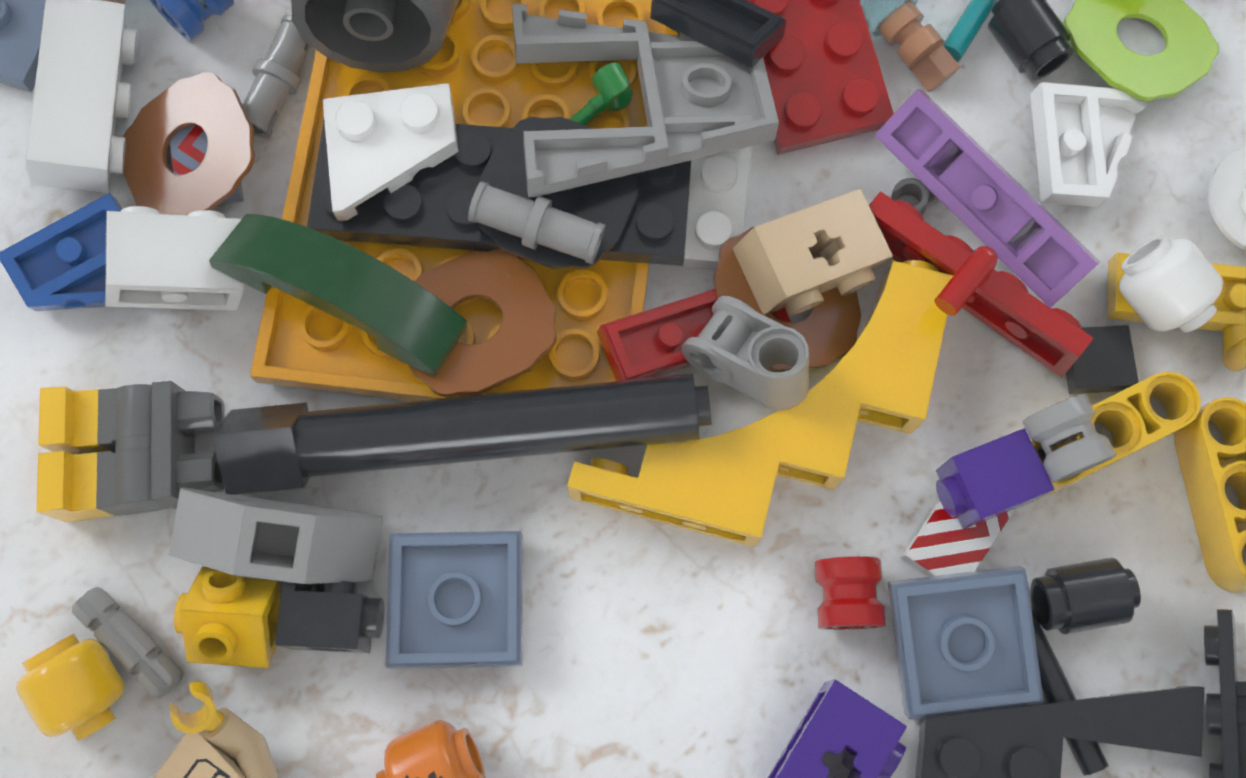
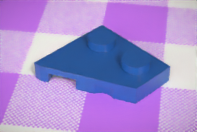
(64, 261)

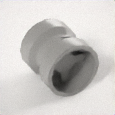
(1062, 423)

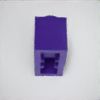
(841, 722)

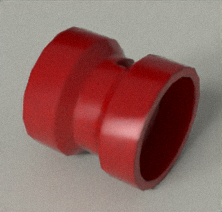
(849, 593)

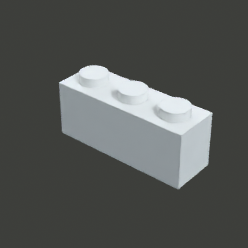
(80, 95)

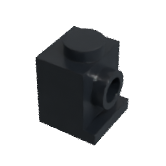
(329, 618)

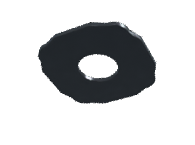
(604, 201)

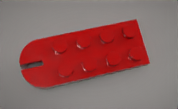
(824, 74)

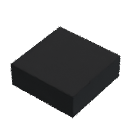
(1105, 363)

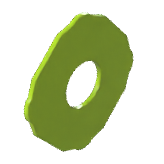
(1182, 63)

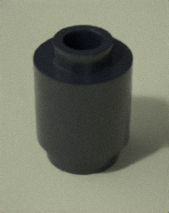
(1031, 36)
(1085, 596)

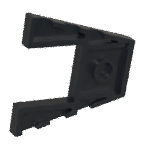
(1030, 737)

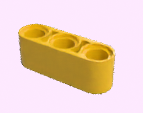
(1135, 423)
(1205, 471)

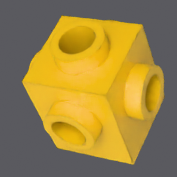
(229, 619)

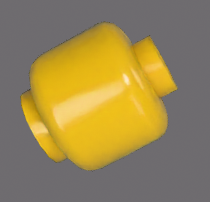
(71, 688)

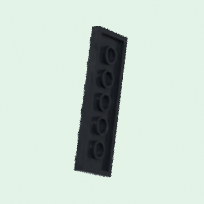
(437, 203)

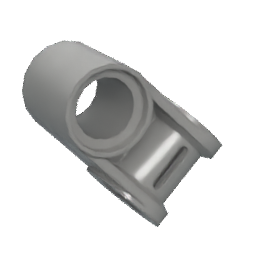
(740, 348)

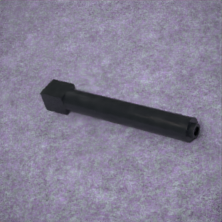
(289, 444)

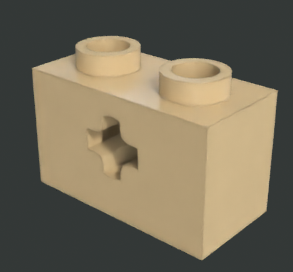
(781, 254)

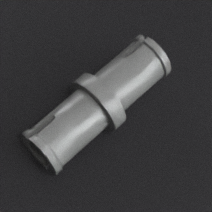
(275, 77)
(536, 222)

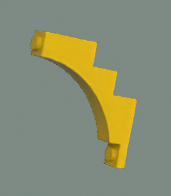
(729, 478)

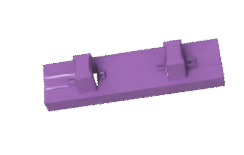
(986, 198)

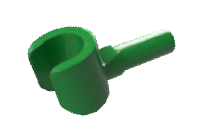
(612, 91)

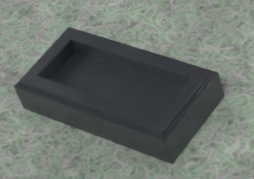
(727, 26)

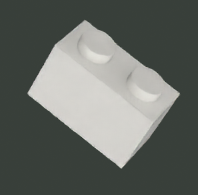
(165, 260)

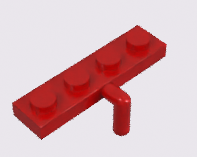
(990, 296)

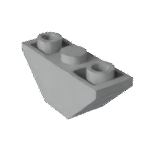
(274, 538)

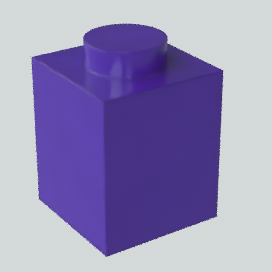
(992, 479)

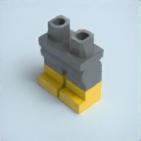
(123, 449)

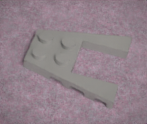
(691, 97)

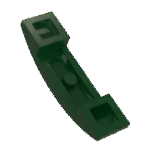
(345, 284)

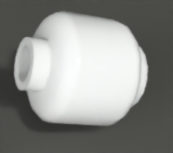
(1170, 284)

